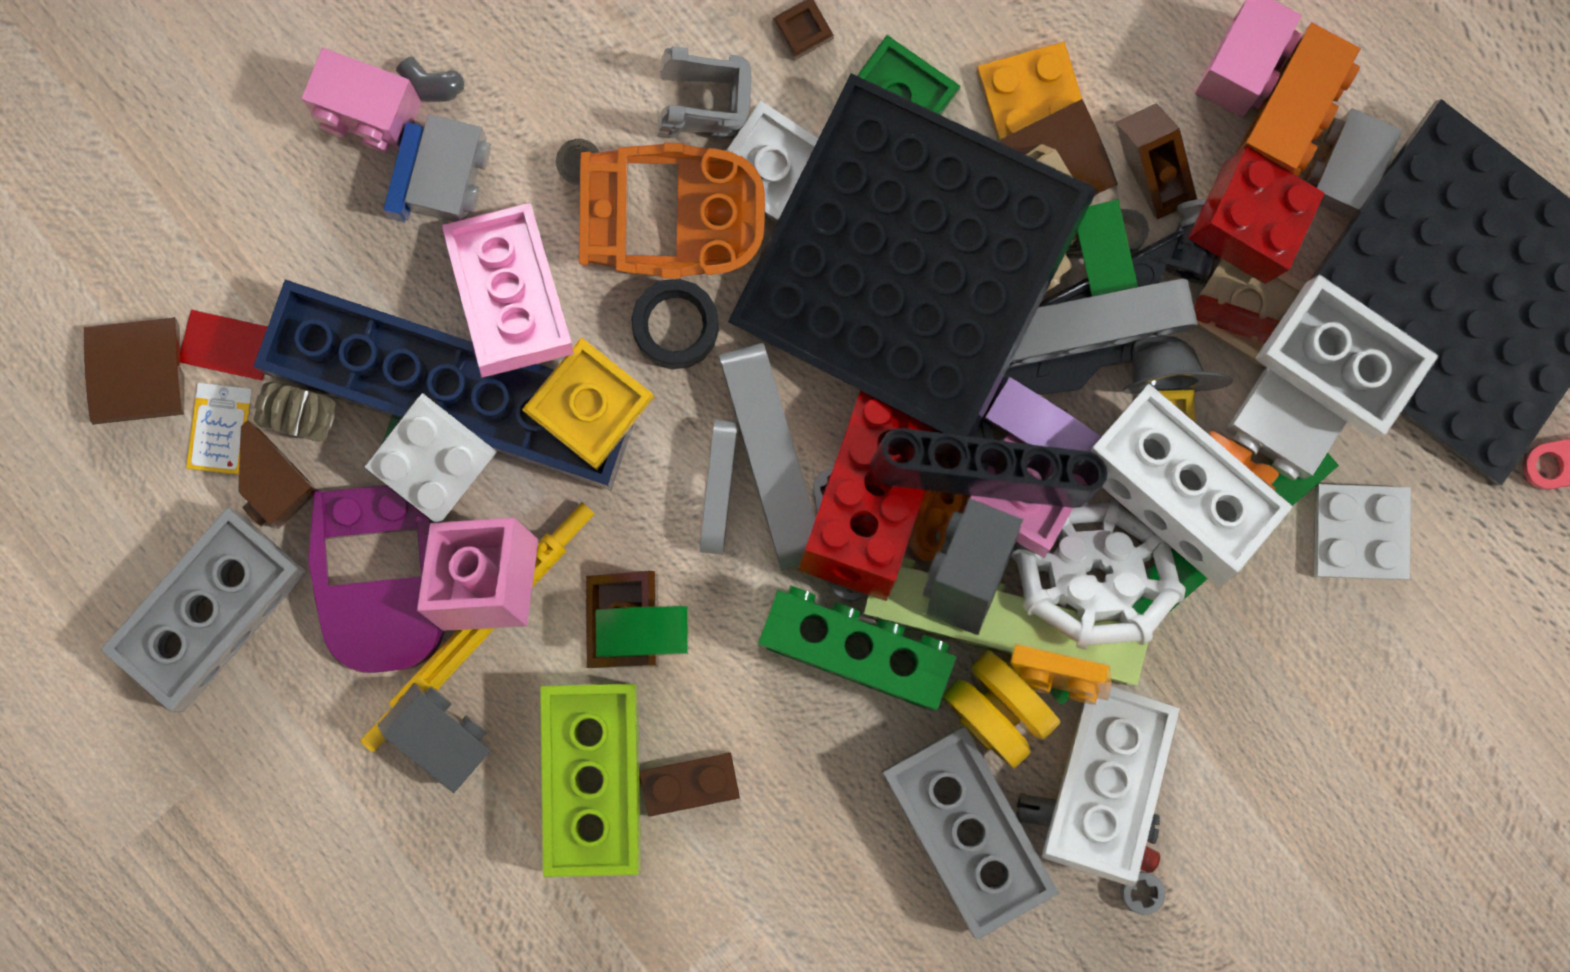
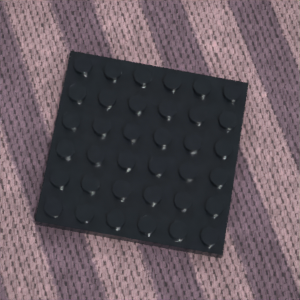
(912, 257)
(1476, 268)

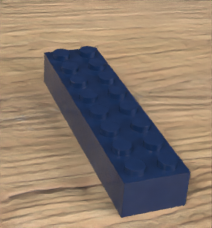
(392, 361)

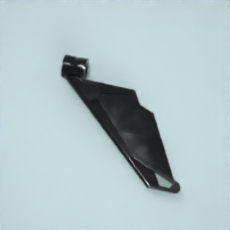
(1070, 373)

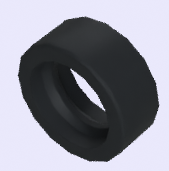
(675, 289)

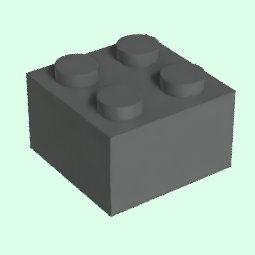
(970, 565)

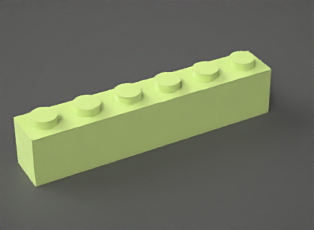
(1003, 626)

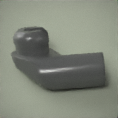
(431, 86)

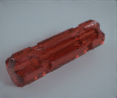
(1234, 318)

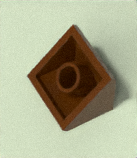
(613, 592)

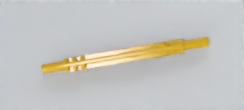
(464, 642)

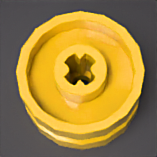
(1005, 704)

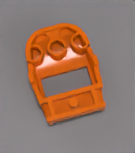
(716, 210)

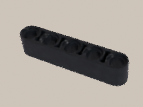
(969, 477)

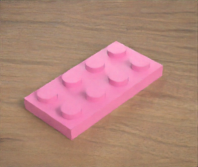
(507, 290)

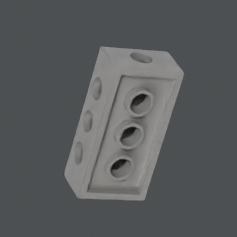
(174, 605)
(1001, 836)

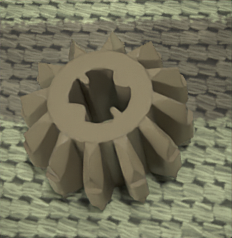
(294, 411)

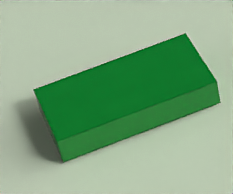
(1106, 249)

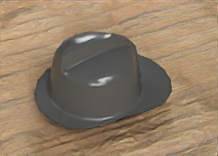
(1170, 365)

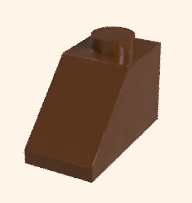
(1157, 159)
(269, 479)

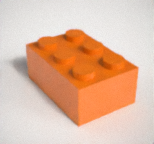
(1303, 99)

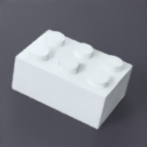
(1346, 357)

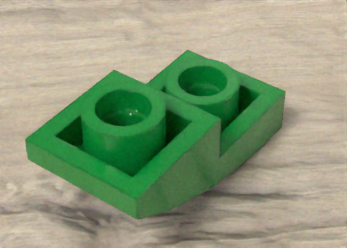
(642, 631)

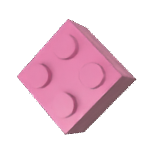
(1246, 59)
(360, 100)
(478, 574)

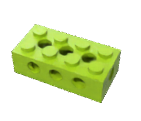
(566, 802)

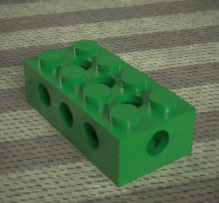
(929, 656)

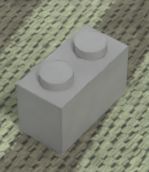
(1353, 162)
(447, 169)

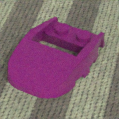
(372, 622)

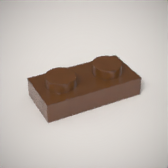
(689, 784)

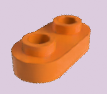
(934, 515)

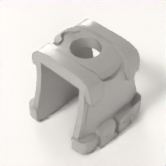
(680, 66)

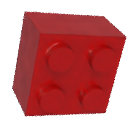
(1256, 215)

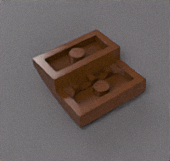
(1076, 141)
(133, 371)

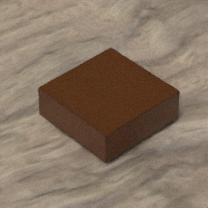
(803, 28)

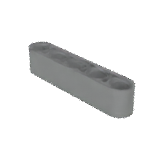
(1107, 321)
(770, 451)

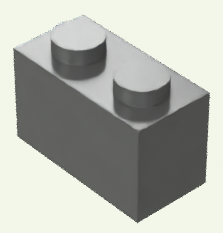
(435, 737)

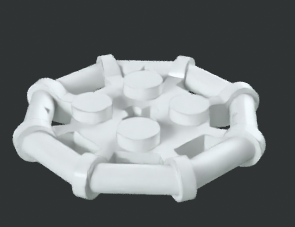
(1122, 586)

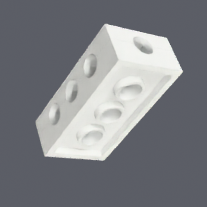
(1213, 483)

